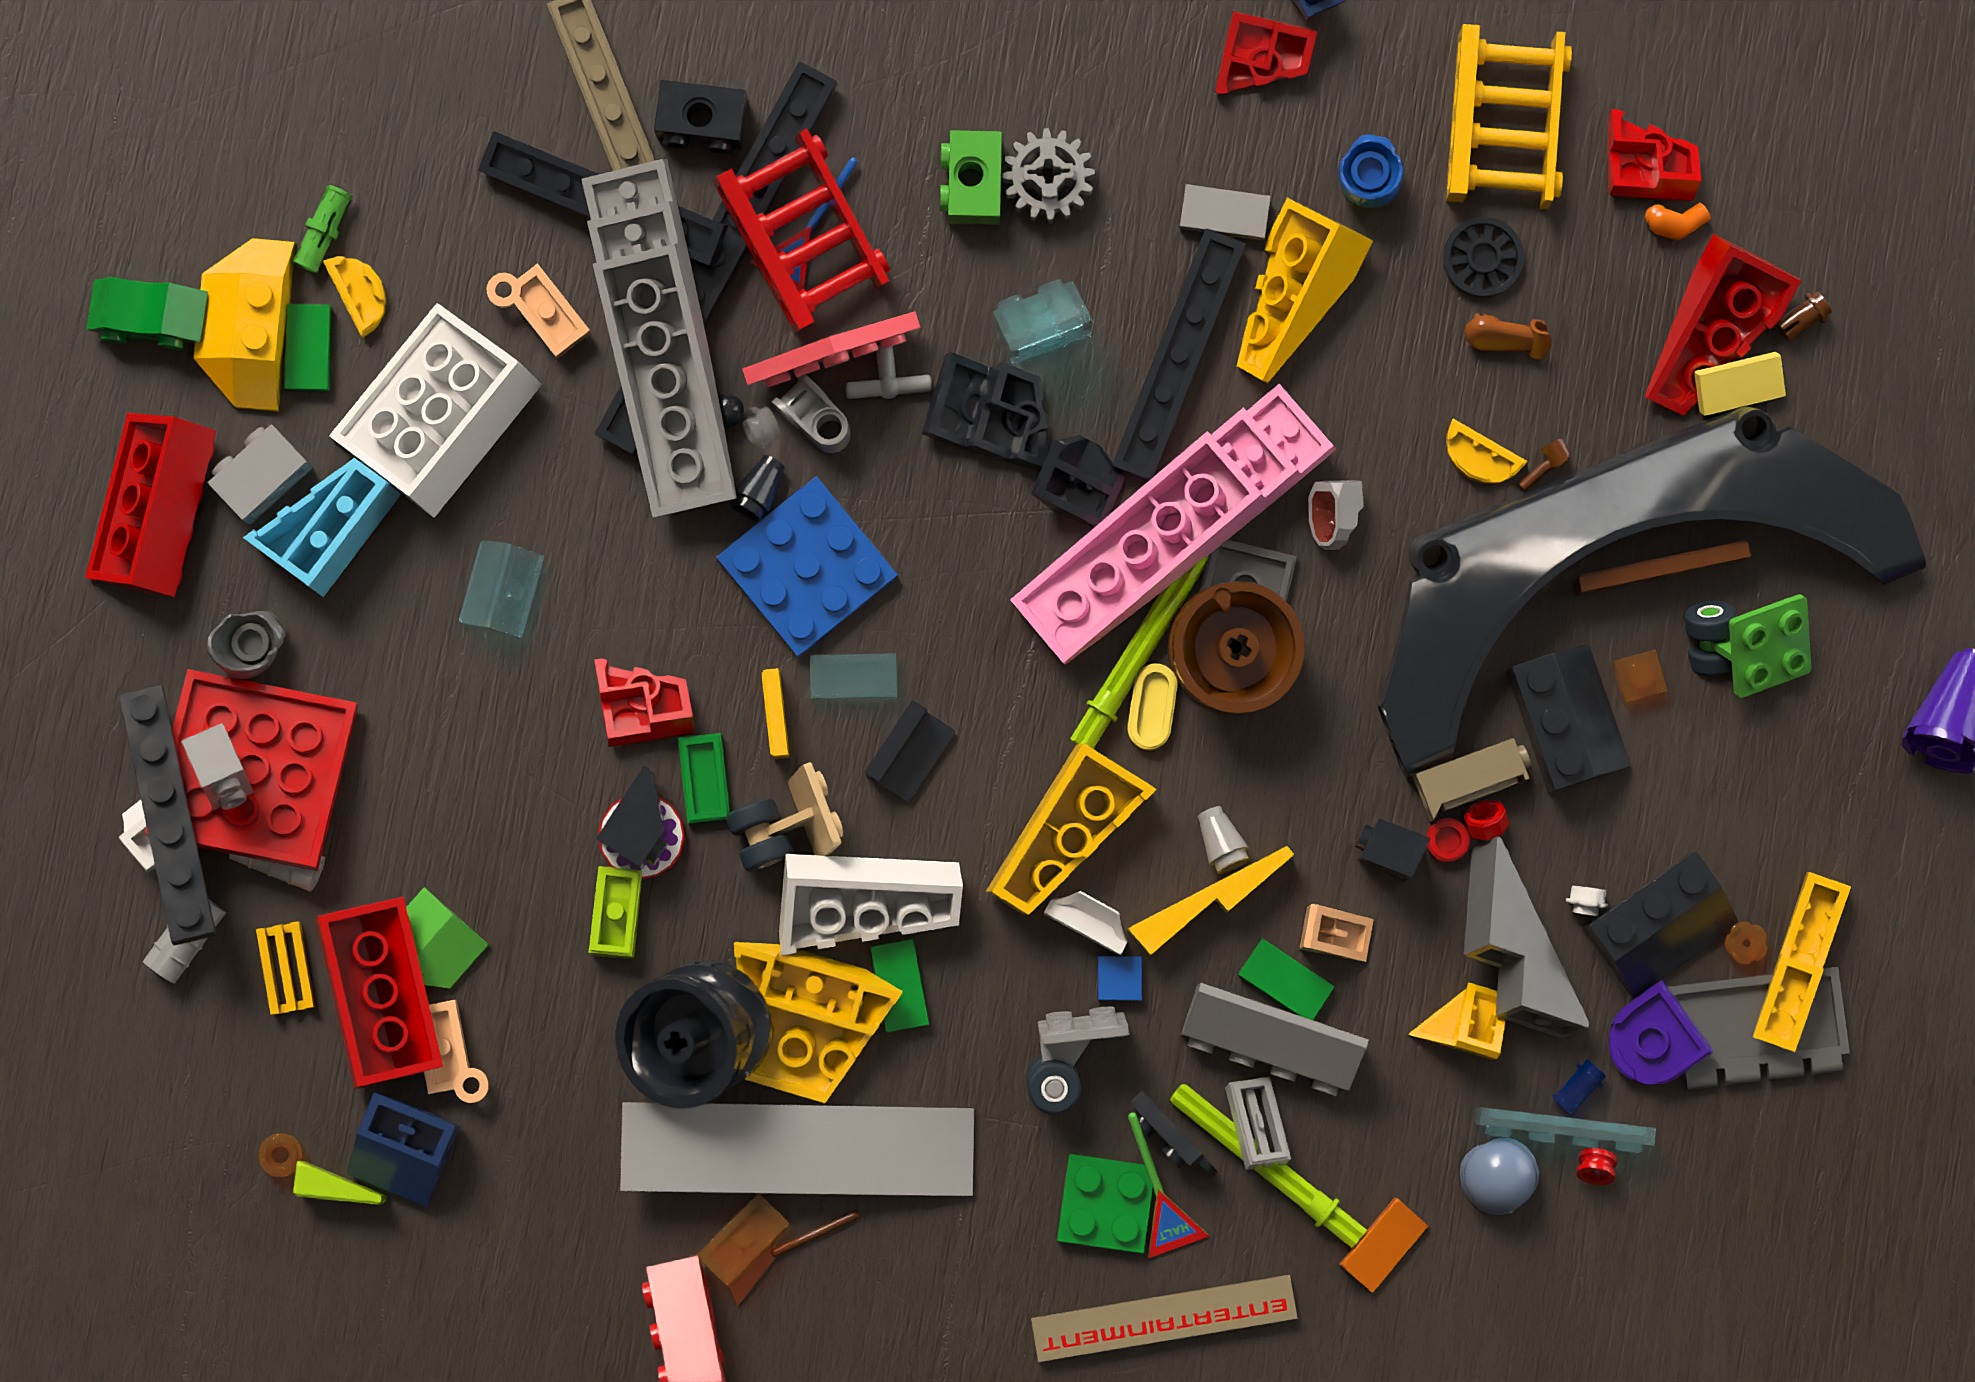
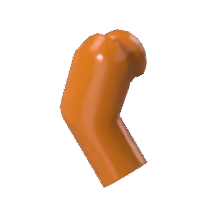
(1676, 225)

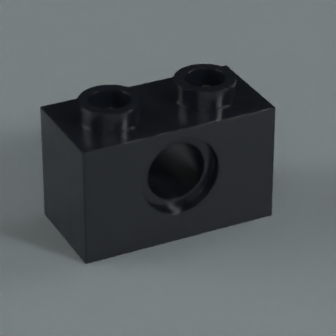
(681, 99)

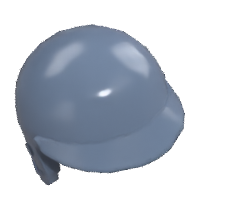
(1499, 1176)

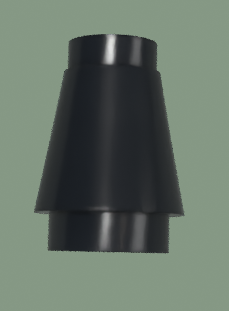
(758, 489)

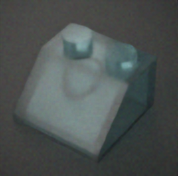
(1041, 321)

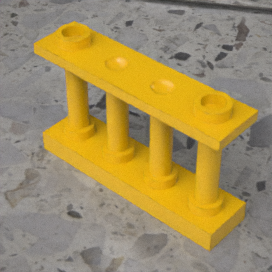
(1471, 93)

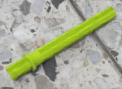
(1134, 658)
(1281, 1176)

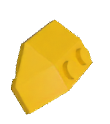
(247, 323)

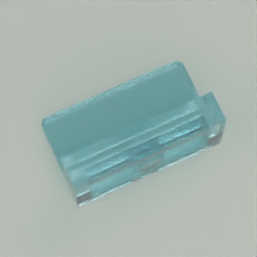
(501, 588)

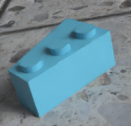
(327, 526)

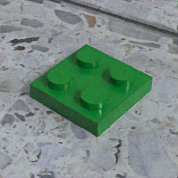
(1105, 1204)

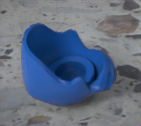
(1371, 172)

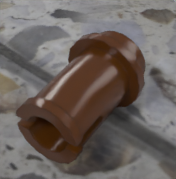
(1804, 316)

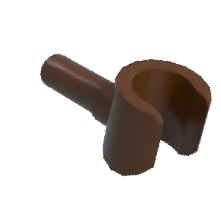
(1556, 456)

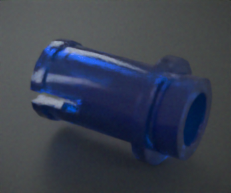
(1579, 1086)

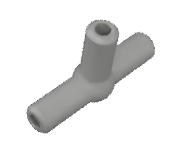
(888, 385)

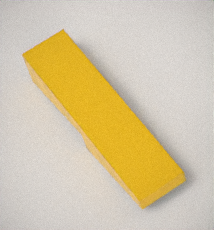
(1227, 893)
(1801, 961)

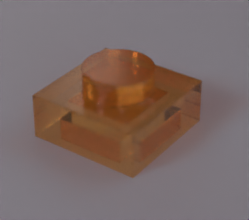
(1639, 676)

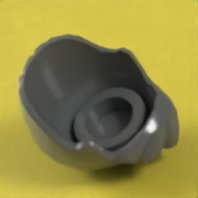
(246, 643)

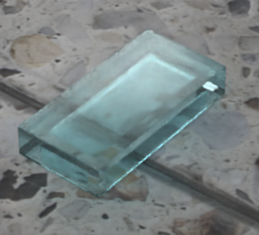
(853, 676)

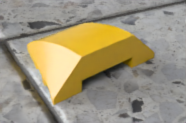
(817, 1013)

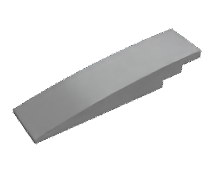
(658, 337)
(797, 1149)

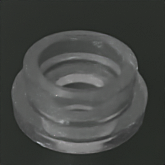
(761, 427)

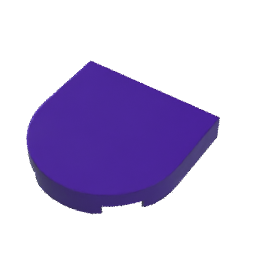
(1656, 1038)

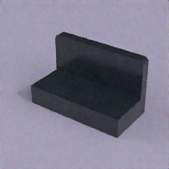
(910, 752)

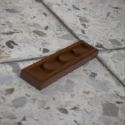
(1661, 568)

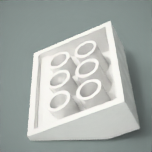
(436, 409)

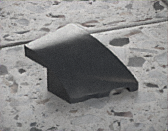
(989, 411)

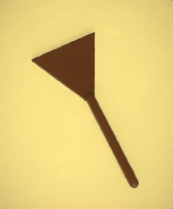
(753, 1274)

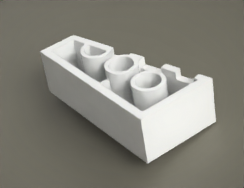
(864, 897)

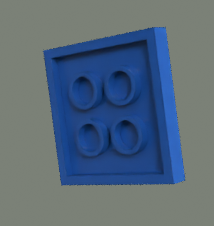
(807, 566)

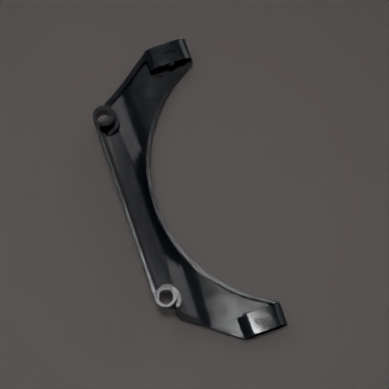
(1513, 549)

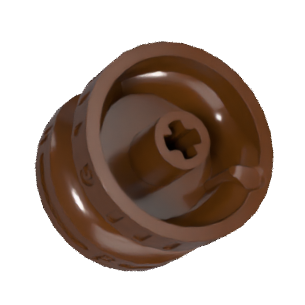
(1269, 652)

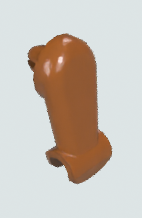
(1491, 334)

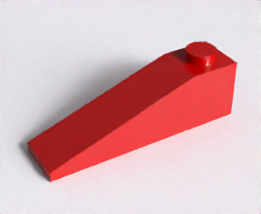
(1720, 315)

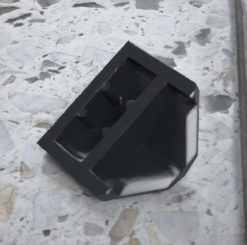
(1078, 480)

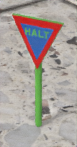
(1170, 1224)

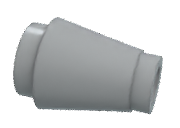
(1222, 841)

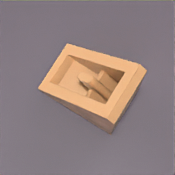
(1336, 933)

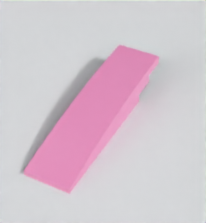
(1173, 523)

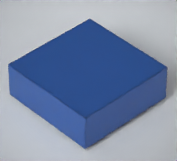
(1119, 978)

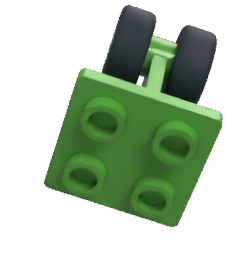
(1757, 646)

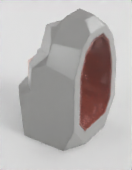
(1334, 511)

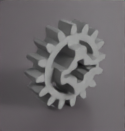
(1031, 175)

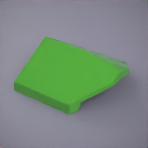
(442, 941)

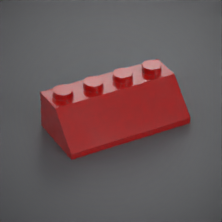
(151, 503)
(378, 992)

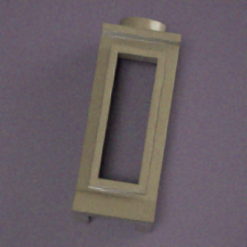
(1472, 777)

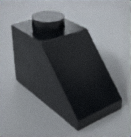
(637, 823)
(1391, 849)

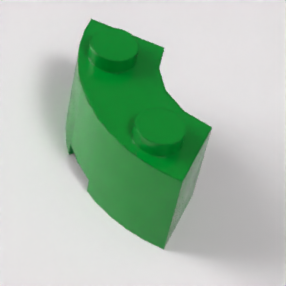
(146, 312)

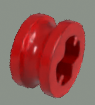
(1596, 1166)

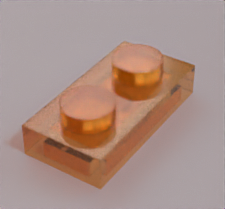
(743, 1240)

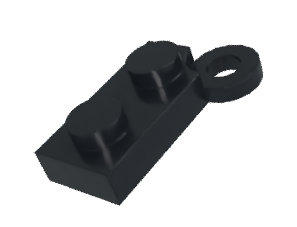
(1178, 1146)

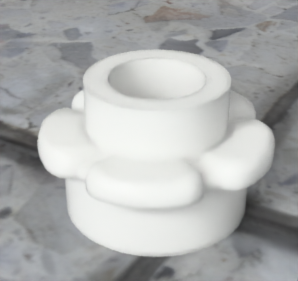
(1587, 900)

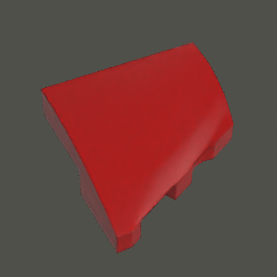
(1650, 162)
(642, 705)

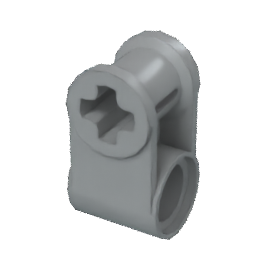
(809, 409)

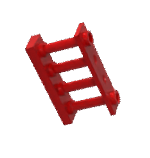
(758, 230)

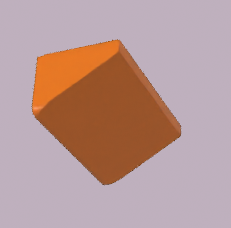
(1383, 1244)

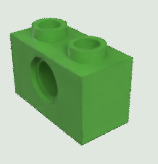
(972, 151)

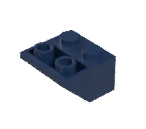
(402, 1148)

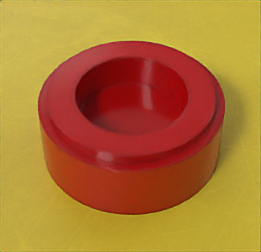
(1448, 840)

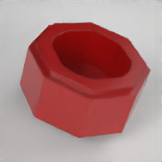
(1486, 820)

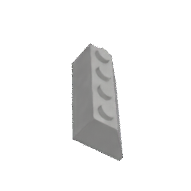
(1274, 1038)

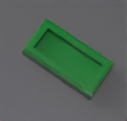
(308, 347)
(704, 778)
(899, 967)
(1286, 980)

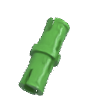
(322, 229)

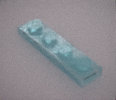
(1584, 1132)

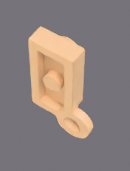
(542, 307)
(453, 1055)

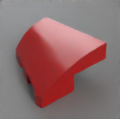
(1262, 52)

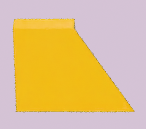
(1466, 1023)

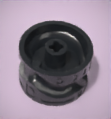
(693, 1033)

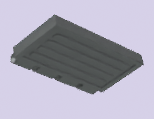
(1727, 1019)

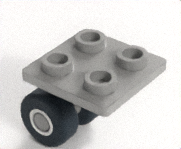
(1053, 1077)

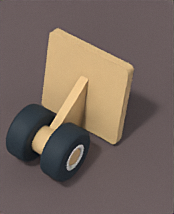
(754, 820)

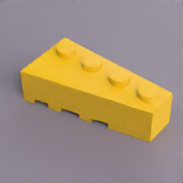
(1072, 819)

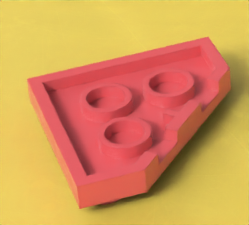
(832, 350)

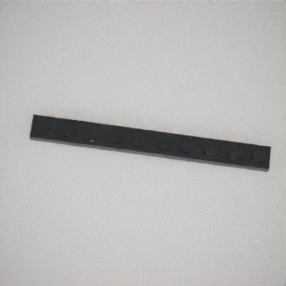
(794, 111)

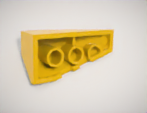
(1305, 275)

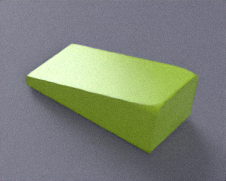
(615, 913)
(322, 1184)

